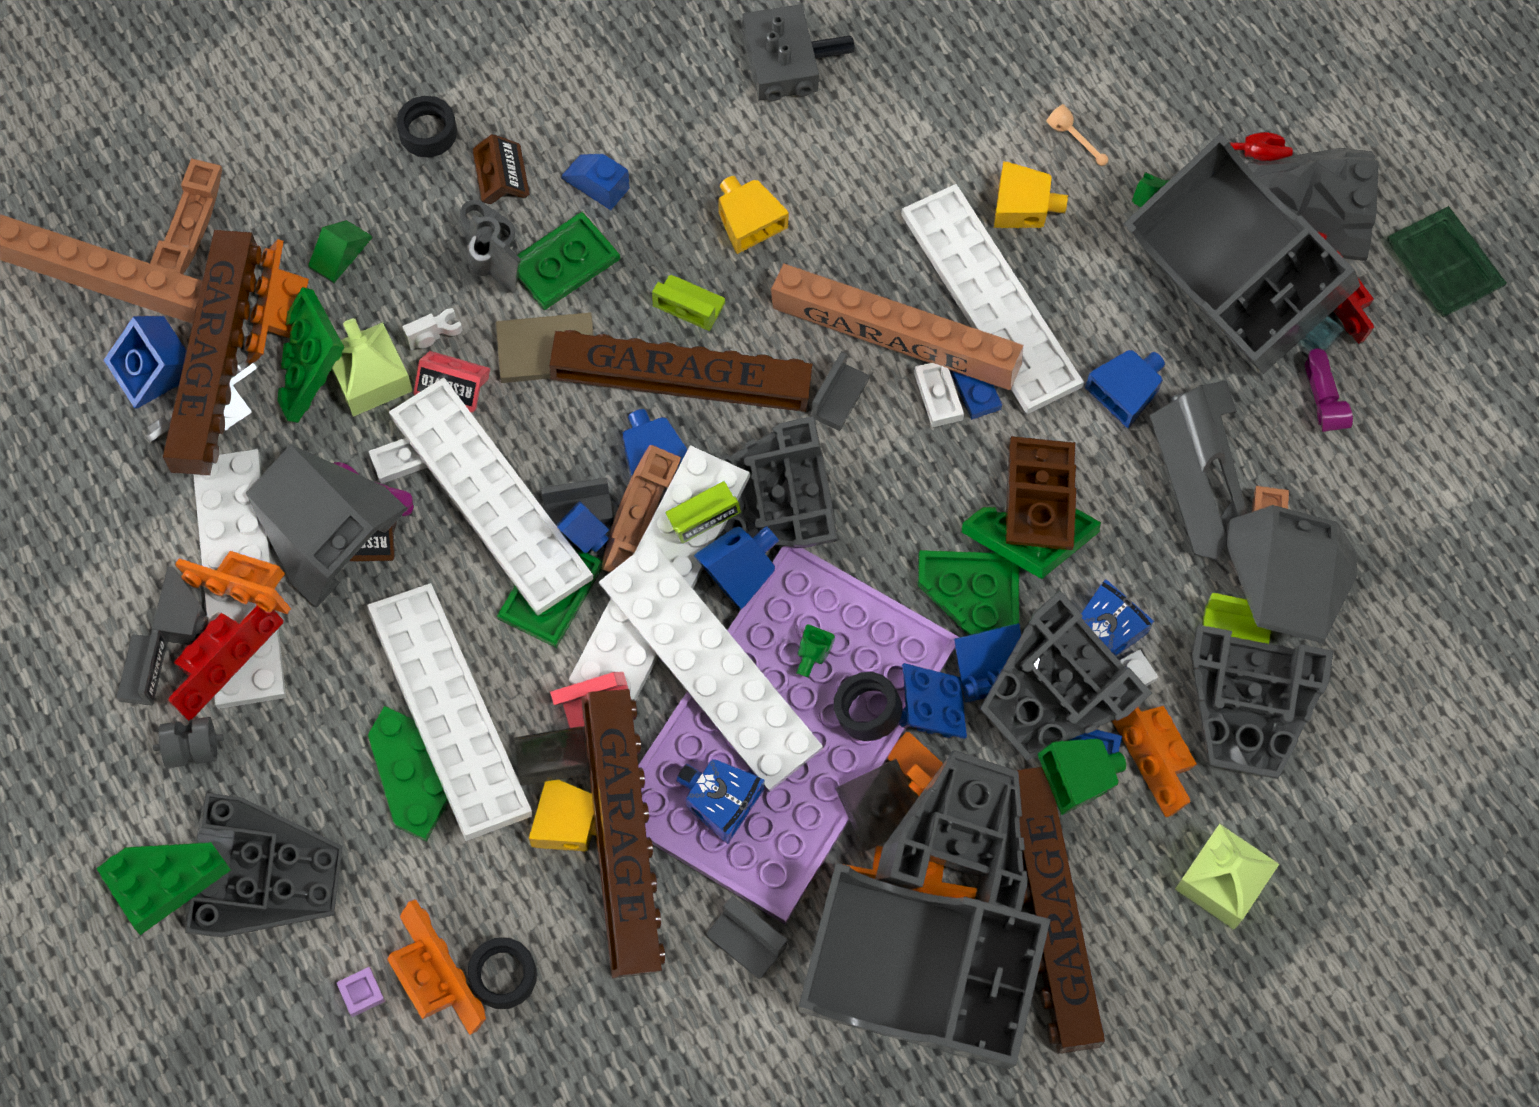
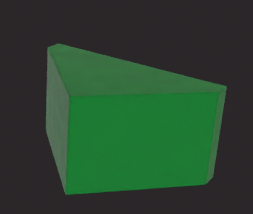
(337, 249)

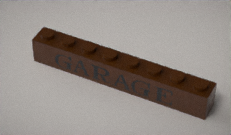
(212, 353)
(680, 370)
(622, 834)
(1051, 895)

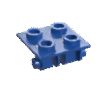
(983, 658)
(933, 702)

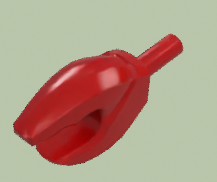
(1264, 147)

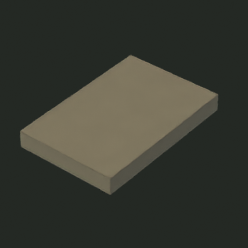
(528, 344)

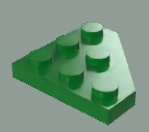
(308, 355)
(989, 529)
(971, 588)
(407, 774)
(160, 879)

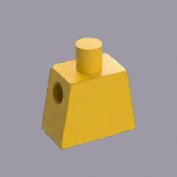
(1025, 198)
(750, 213)
(563, 818)

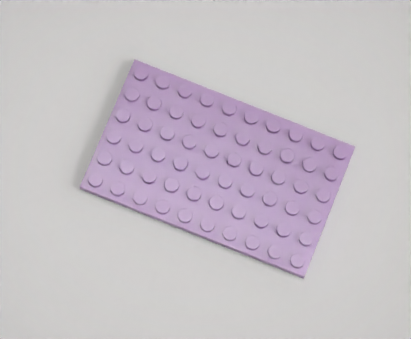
(802, 818)

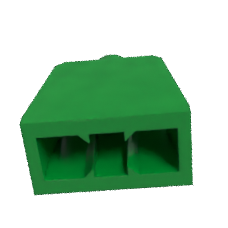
(1080, 771)

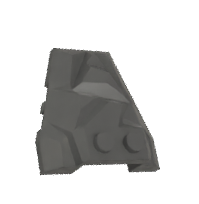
(1331, 192)
(786, 486)
(1059, 682)
(1255, 698)

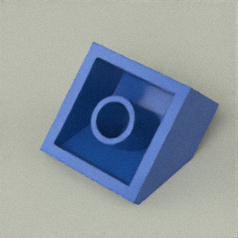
(146, 359)

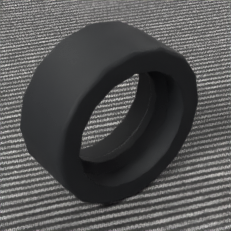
(420, 107)
(857, 685)
(493, 947)

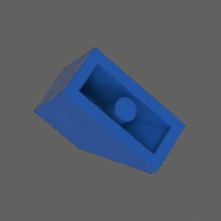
(598, 178)
(583, 528)

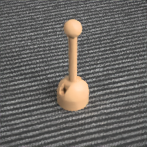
(1062, 120)

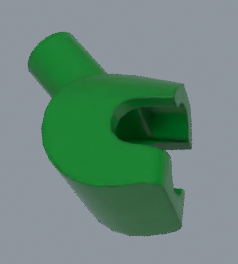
(1147, 188)
(813, 648)

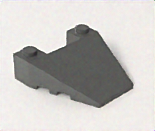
(965, 823)

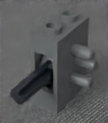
(783, 53)

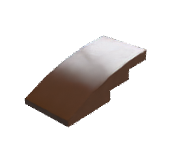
(1041, 493)

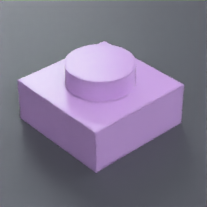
(360, 992)

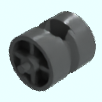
(183, 743)

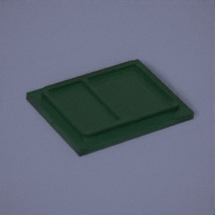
(1446, 261)

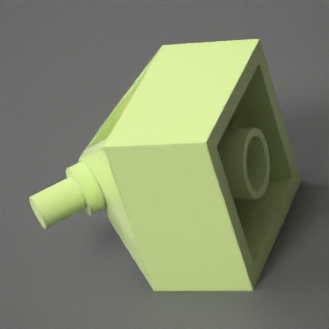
(369, 368)
(1227, 876)

